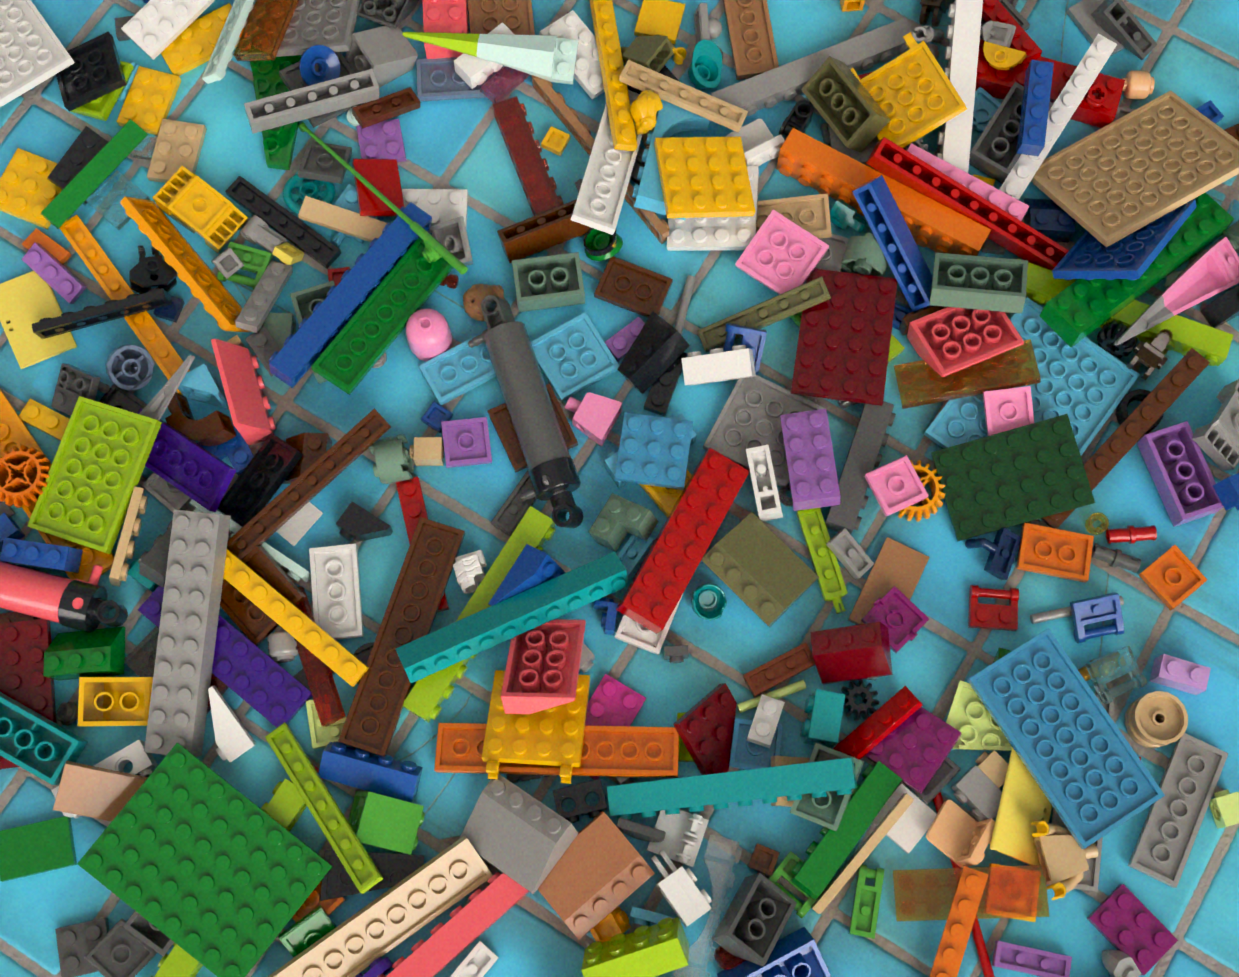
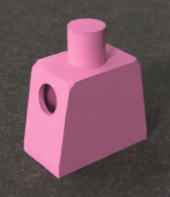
(594, 415)

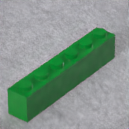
(833, 847)

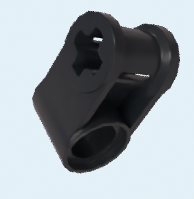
(796, 120)

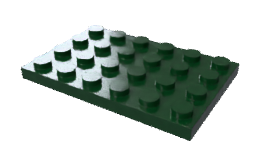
(1012, 477)

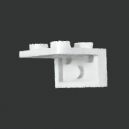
(758, 143)

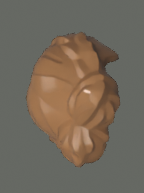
(478, 293)

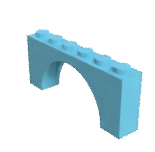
(669, 122)

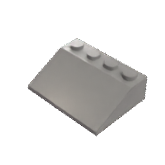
(517, 833)

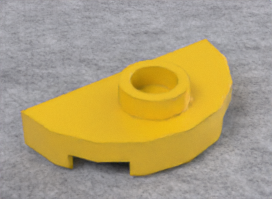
(1002, 57)

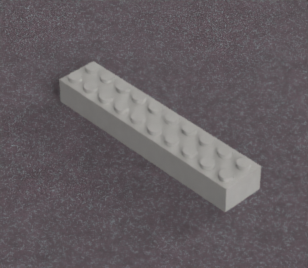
(187, 632)

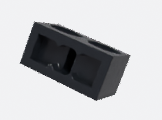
(578, 795)

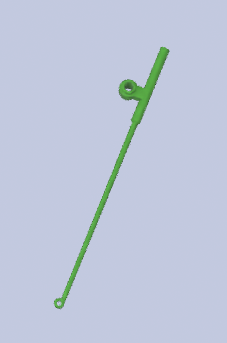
(433, 249)

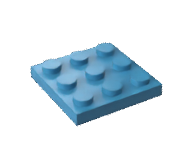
(653, 451)

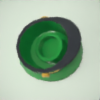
(601, 245)

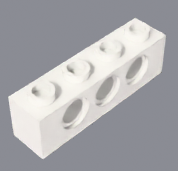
(142, 763)

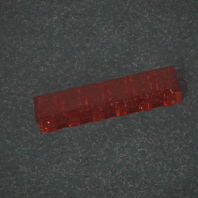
(526, 156)

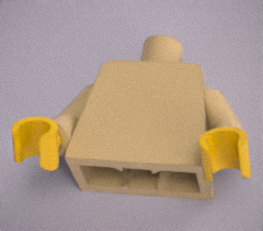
(1061, 857)

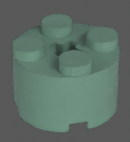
(864, 256)
(392, 459)

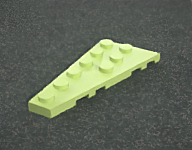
(974, 722)

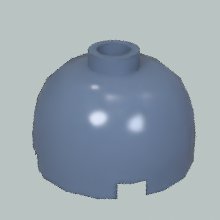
(129, 367)

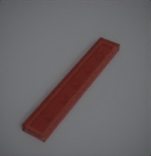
(320, 679)

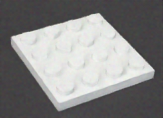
(715, 232)

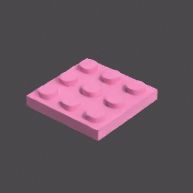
(781, 254)

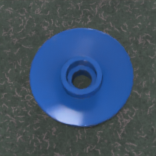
(327, 61)

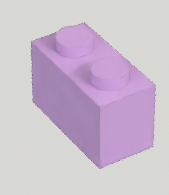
(1180, 674)

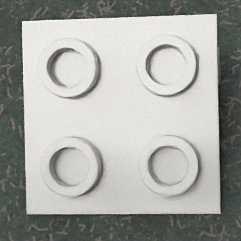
(682, 836)

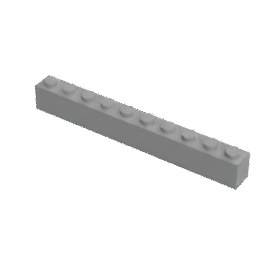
(788, 80)

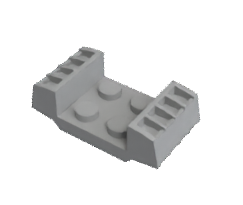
(1221, 436)

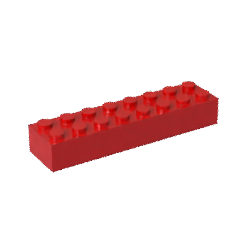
(999, 83)
(683, 541)

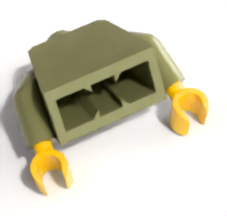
(653, 52)

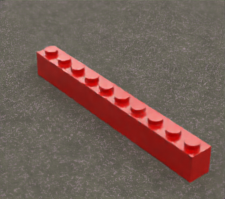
(929, 181)

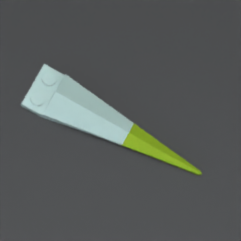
(534, 54)

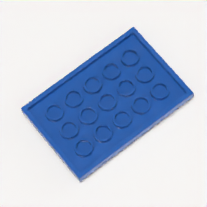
(1126, 257)

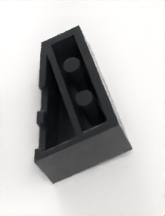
(652, 353)

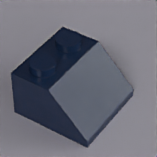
(1049, 219)

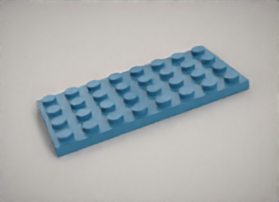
(1066, 738)

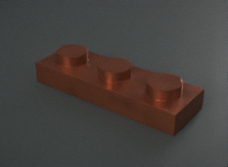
(386, 107)
(779, 669)

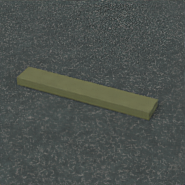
(767, 312)

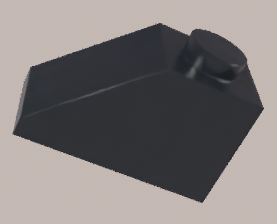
(1223, 308)
(361, 524)

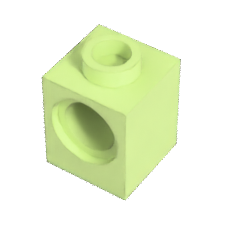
(1225, 808)

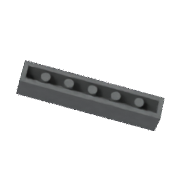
(860, 460)

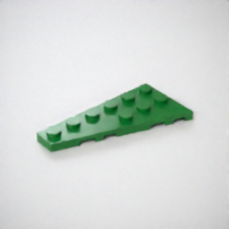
(278, 141)

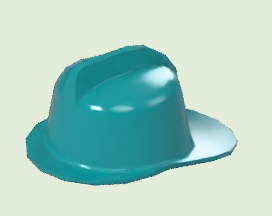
(705, 65)

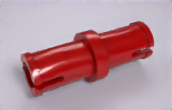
(1131, 534)

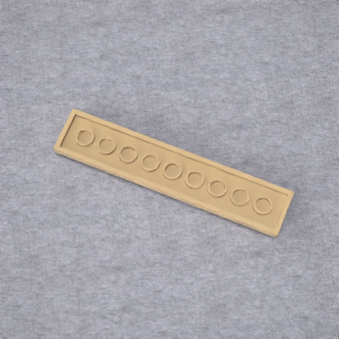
(393, 915)

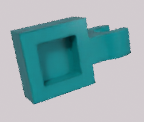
(844, 216)

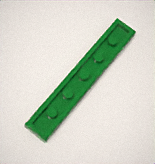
(94, 174)

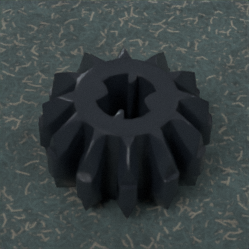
(1109, 334)
(855, 691)

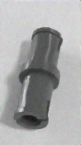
(1116, 558)

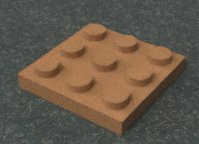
(488, 14)

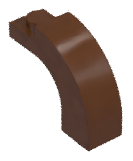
(208, 431)

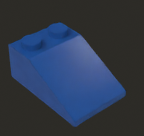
(528, 571)

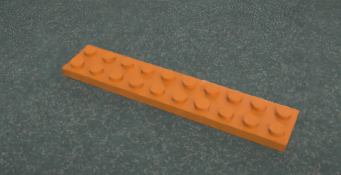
(605, 752)

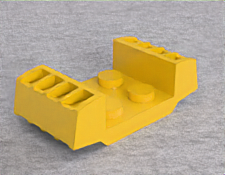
(200, 208)

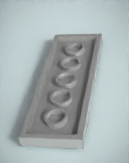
(1177, 816)

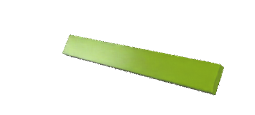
(324, 808)

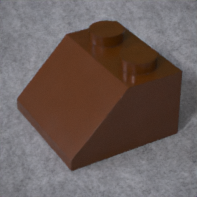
(312, 447)

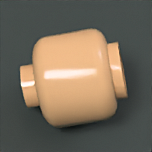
(1138, 85)

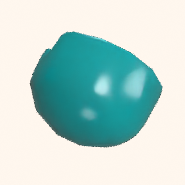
(708, 601)

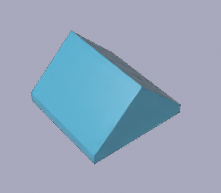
(202, 387)

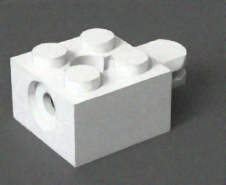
(681, 891)

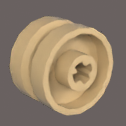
(1169, 723)

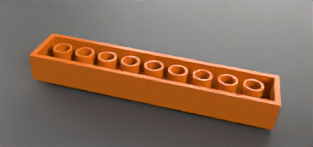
(838, 175)

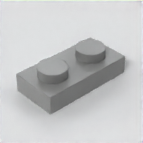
(850, 554)

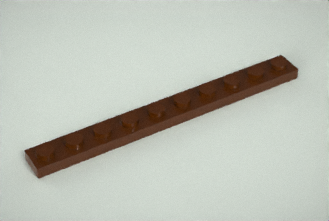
(1138, 423)
(308, 484)

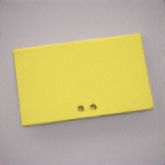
(26, 302)
(1019, 805)

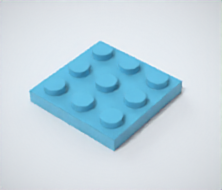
(573, 356)

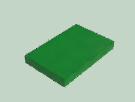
(36, 848)

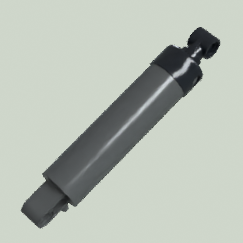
(530, 411)

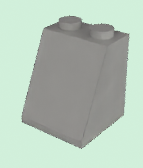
(383, 51)

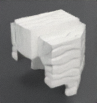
(470, 570)

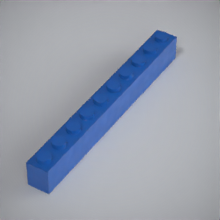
(346, 298)

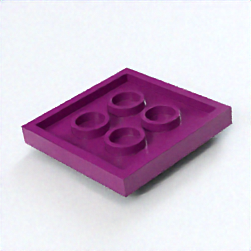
(916, 748)

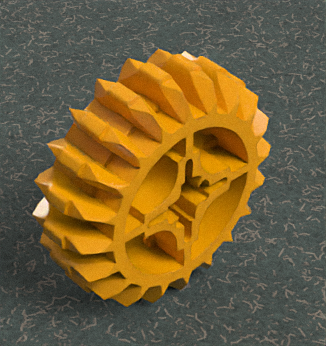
(928, 506)

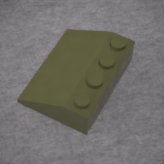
(760, 569)

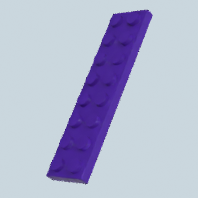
(246, 669)

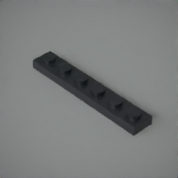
(283, 222)
(103, 313)

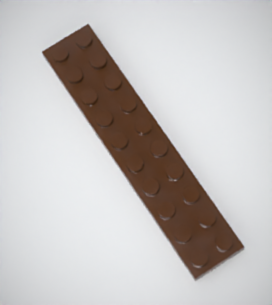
(407, 618)

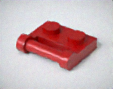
(991, 615)

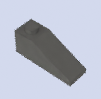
(1124, 27)

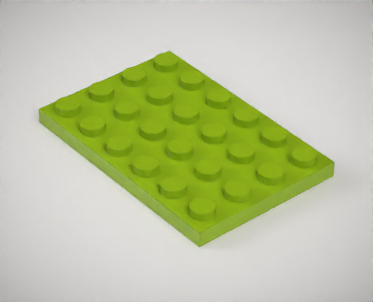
(94, 474)

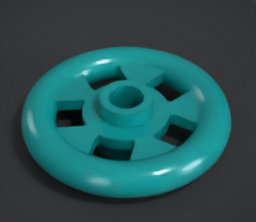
(304, 190)

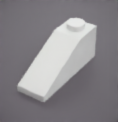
(764, 483)
(229, 731)

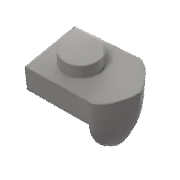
(998, 33)
(1119, 964)

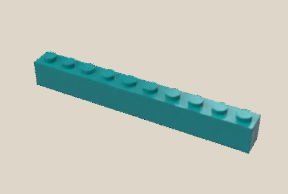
(512, 617)
(732, 787)

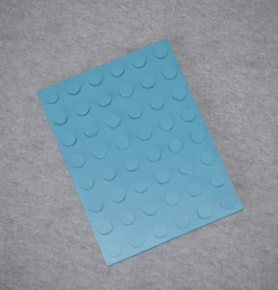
(1074, 382)

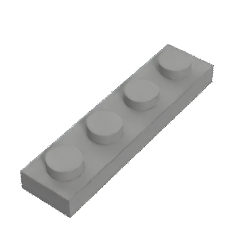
(264, 296)

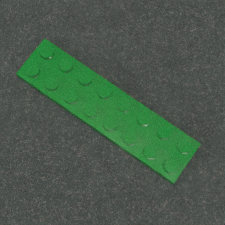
(381, 319)

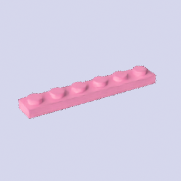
(988, 192)

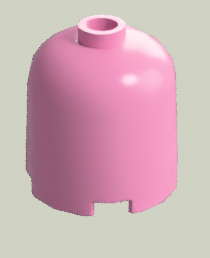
(428, 334)

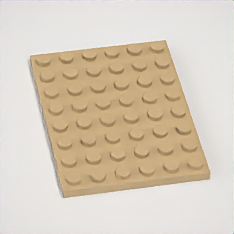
(1139, 168)

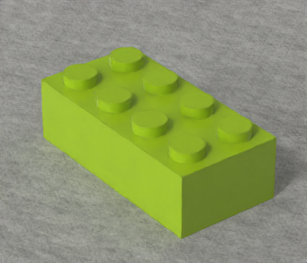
(640, 953)

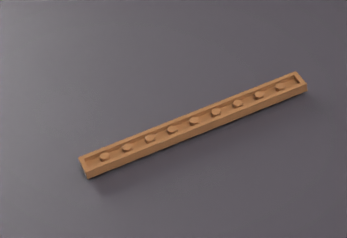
(582, 135)

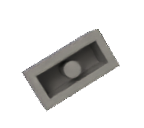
(978, 793)

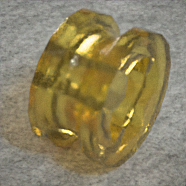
(1097, 516)

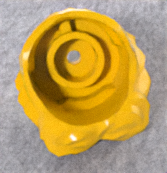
(644, 111)

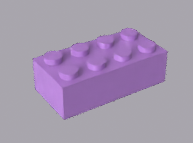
(810, 459)
(1180, 473)

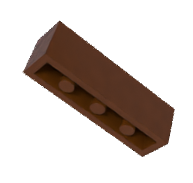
(540, 232)

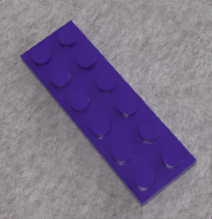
(189, 467)

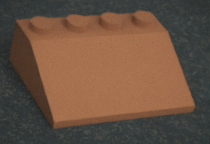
(594, 876)

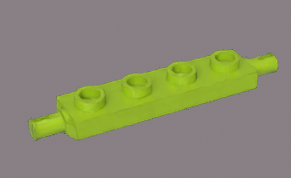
(822, 558)

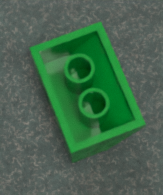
(86, 654)

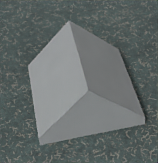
(454, 238)

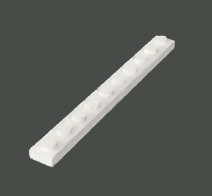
(1061, 113)

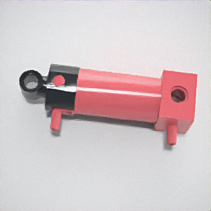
(57, 598)

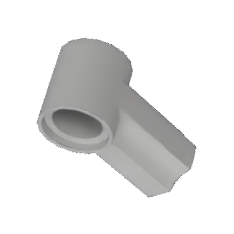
(259, 232)

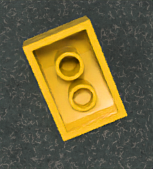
(114, 701)

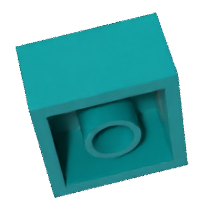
(823, 718)

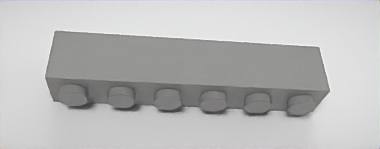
(312, 101)

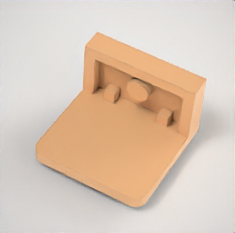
(960, 835)

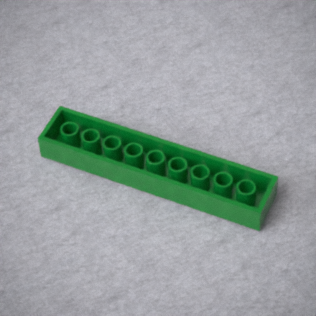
(1092, 302)

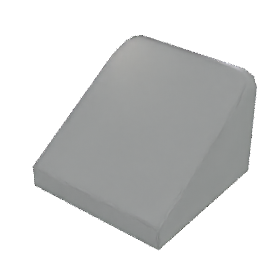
(227, 262)

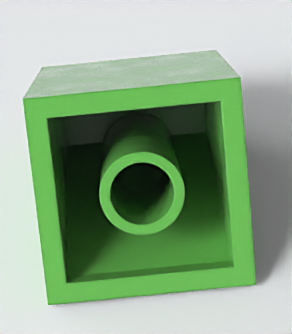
(386, 821)

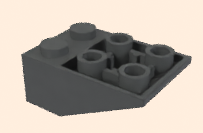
(386, 12)

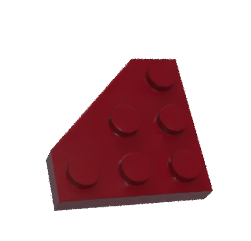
(709, 730)

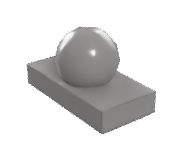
(705, 27)

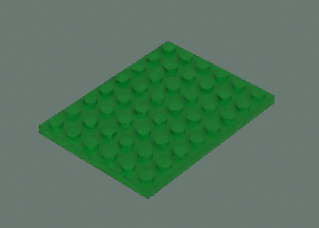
(205, 865)

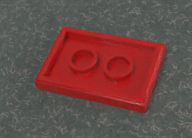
(385, 178)

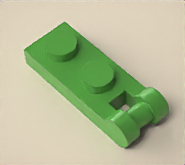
(866, 902)

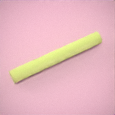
(776, 694)

